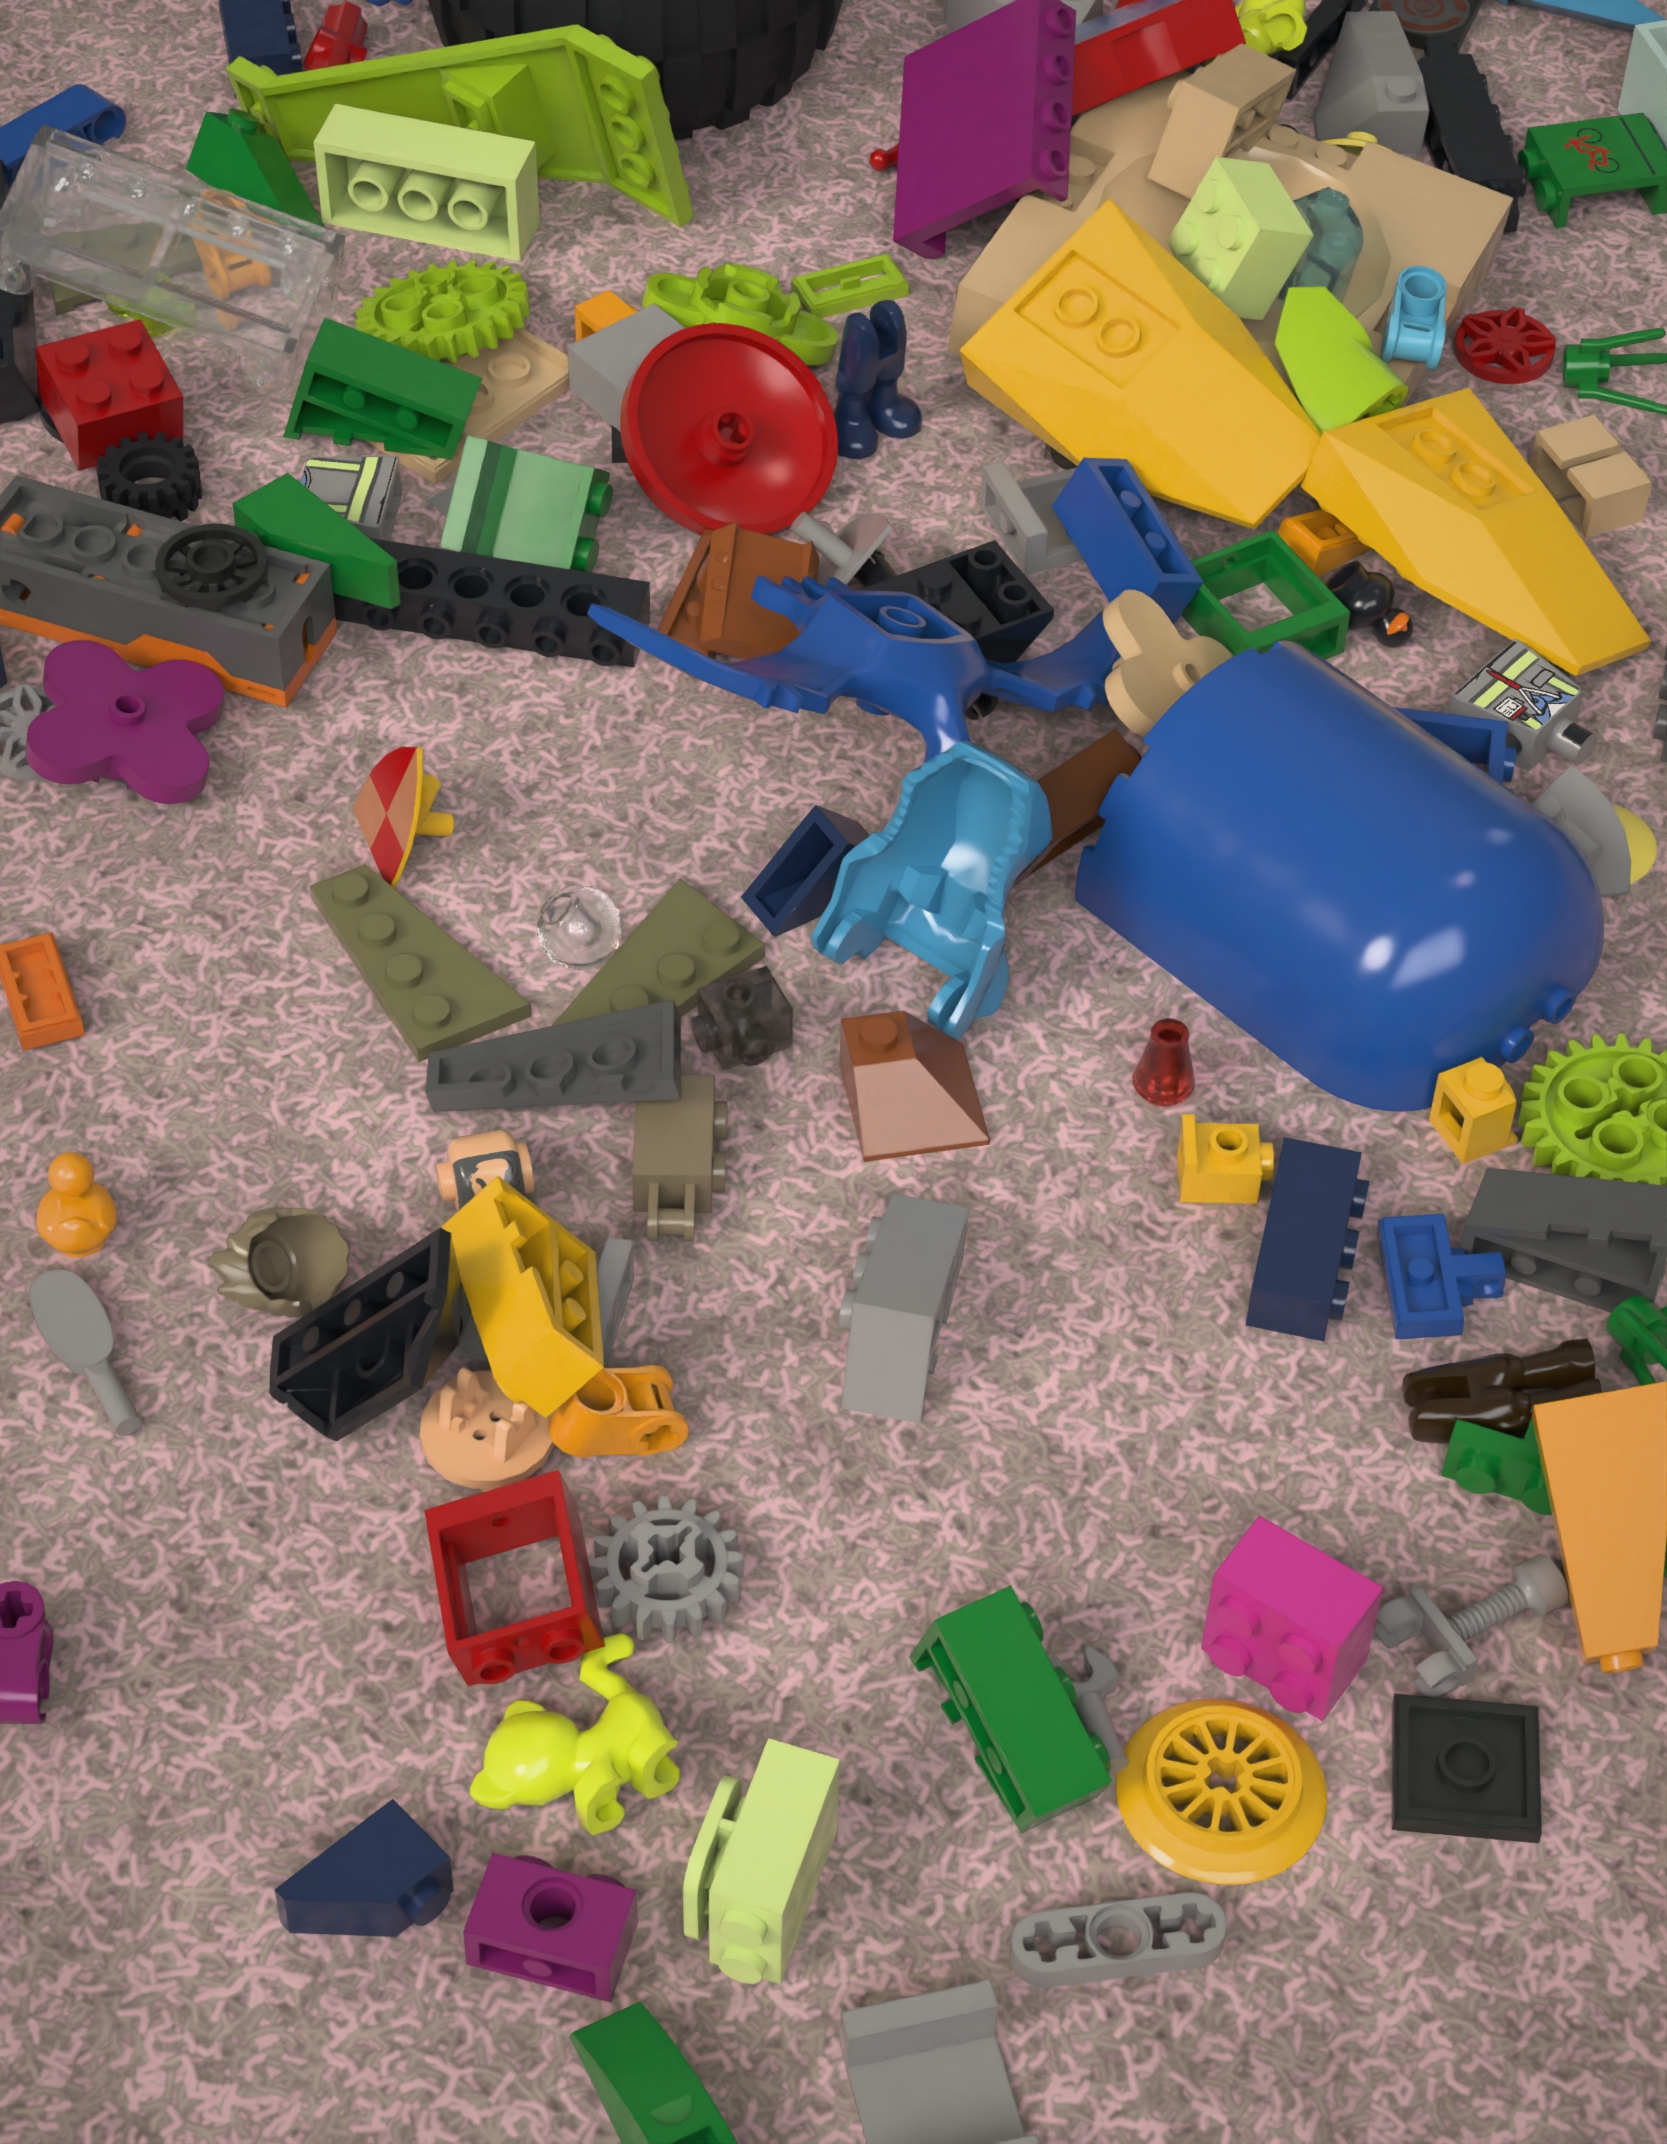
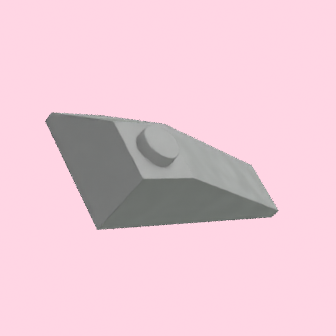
(1374, 85)

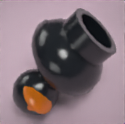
(1370, 601)

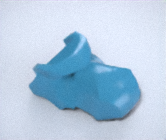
(943, 878)

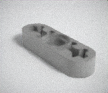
(1133, 1914)

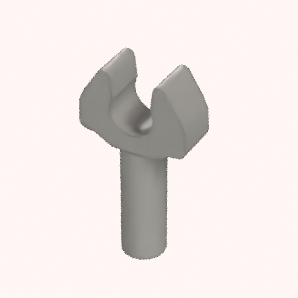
(1091, 1704)

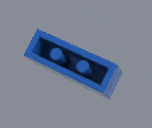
(1125, 535)

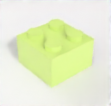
(1241, 235)

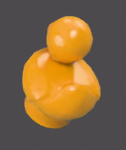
(76, 1210)

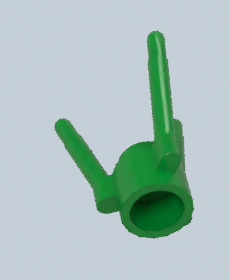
(1591, 361)
(1641, 1334)

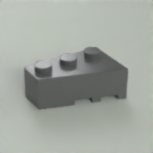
(1572, 1234)

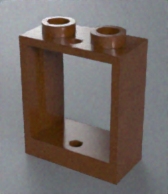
(1077, 792)

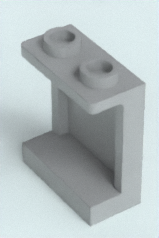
(1026, 518)

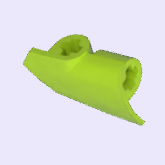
(1333, 361)

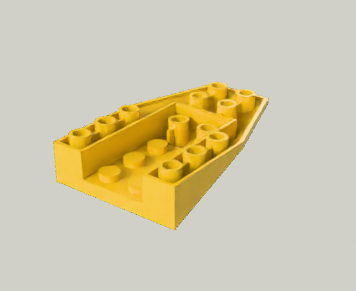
(1144, 365)
(1474, 527)

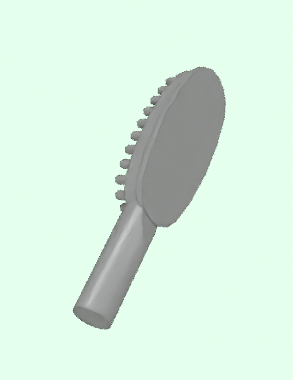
(82, 1339)

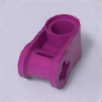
(24, 1654)

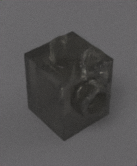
(743, 1019)

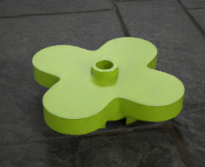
(747, 299)

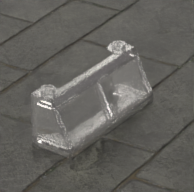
(171, 252)

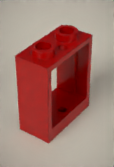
(472, 1531)

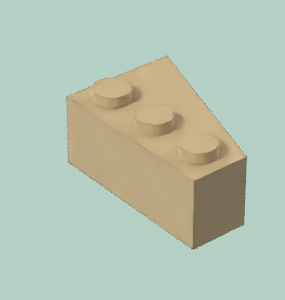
(1217, 113)

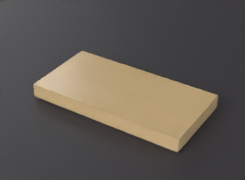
(514, 385)

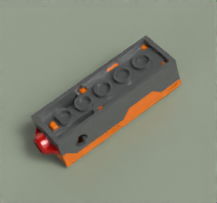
(90, 574)

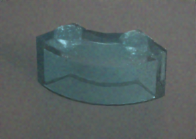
(1334, 247)

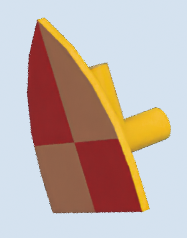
(397, 807)

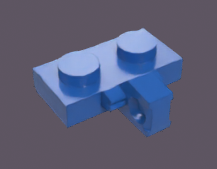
(1430, 1279)

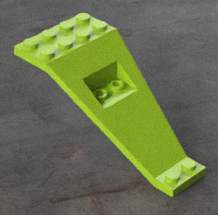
(567, 89)

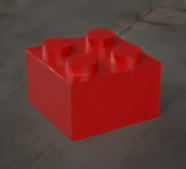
(107, 389)

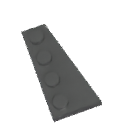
(583, 1061)

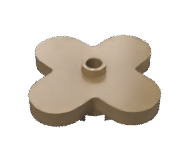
(1154, 660)

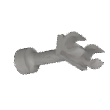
(1535, 1586)

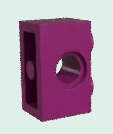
(576, 1957)

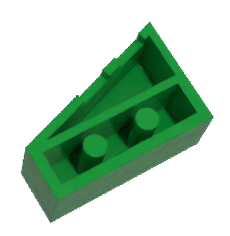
(380, 394)
(1015, 1708)

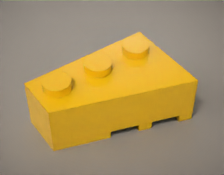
(529, 1296)

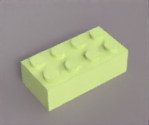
(427, 182)

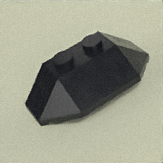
(371, 1340)

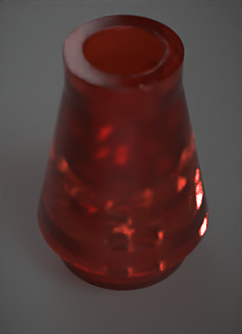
(1165, 1067)

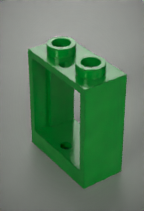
(1318, 615)

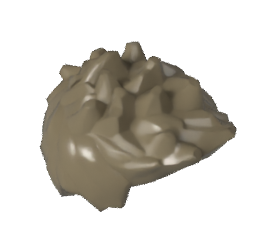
(283, 1262)

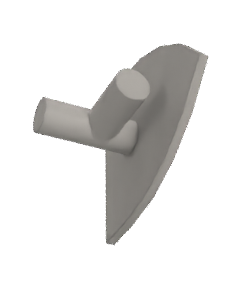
(846, 549)
(1594, 825)

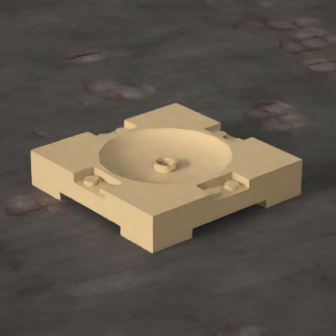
(1404, 208)

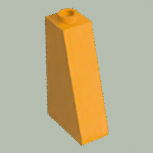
(1609, 1514)

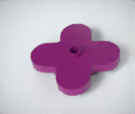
(124, 722)

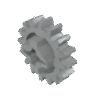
(667, 1569)

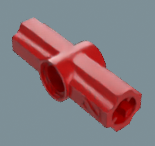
(338, 38)

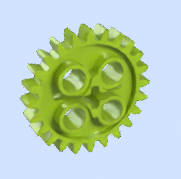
(447, 309)
(1599, 1112)

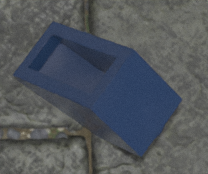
(804, 871)
(370, 1881)

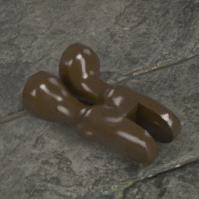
(1491, 1388)

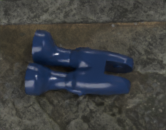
(867, 382)

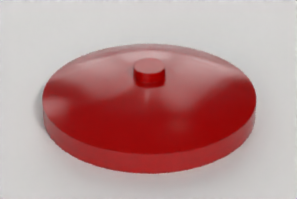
(728, 430)

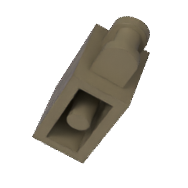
(677, 1158)

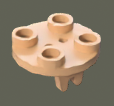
(464, 1411)

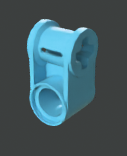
(1416, 318)

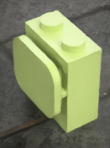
(762, 1861)

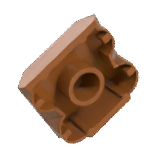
(730, 618)

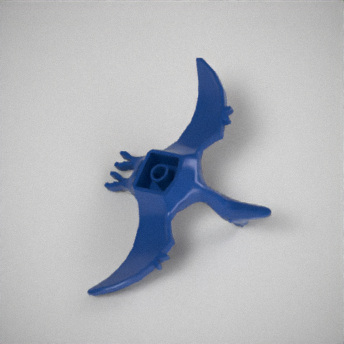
(888, 655)

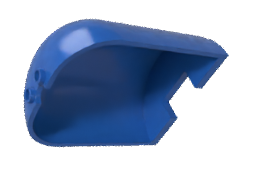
(1342, 881)

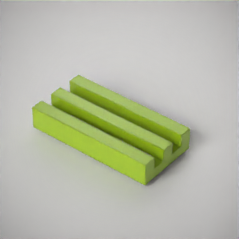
(852, 292)

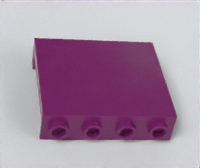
(984, 120)

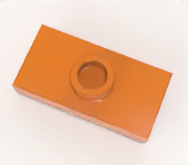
(39, 992)

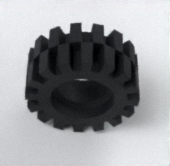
(146, 460)

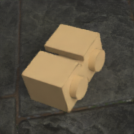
(1590, 461)

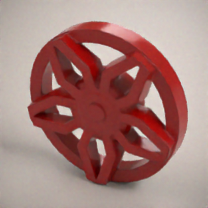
(1504, 346)

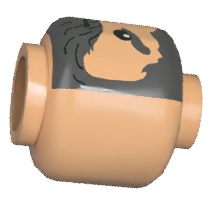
(480, 1158)

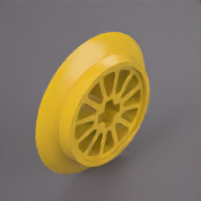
(1208, 1853)

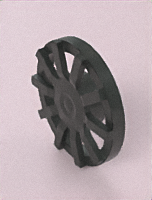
(211, 566)

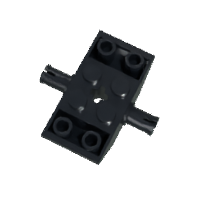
(980, 594)

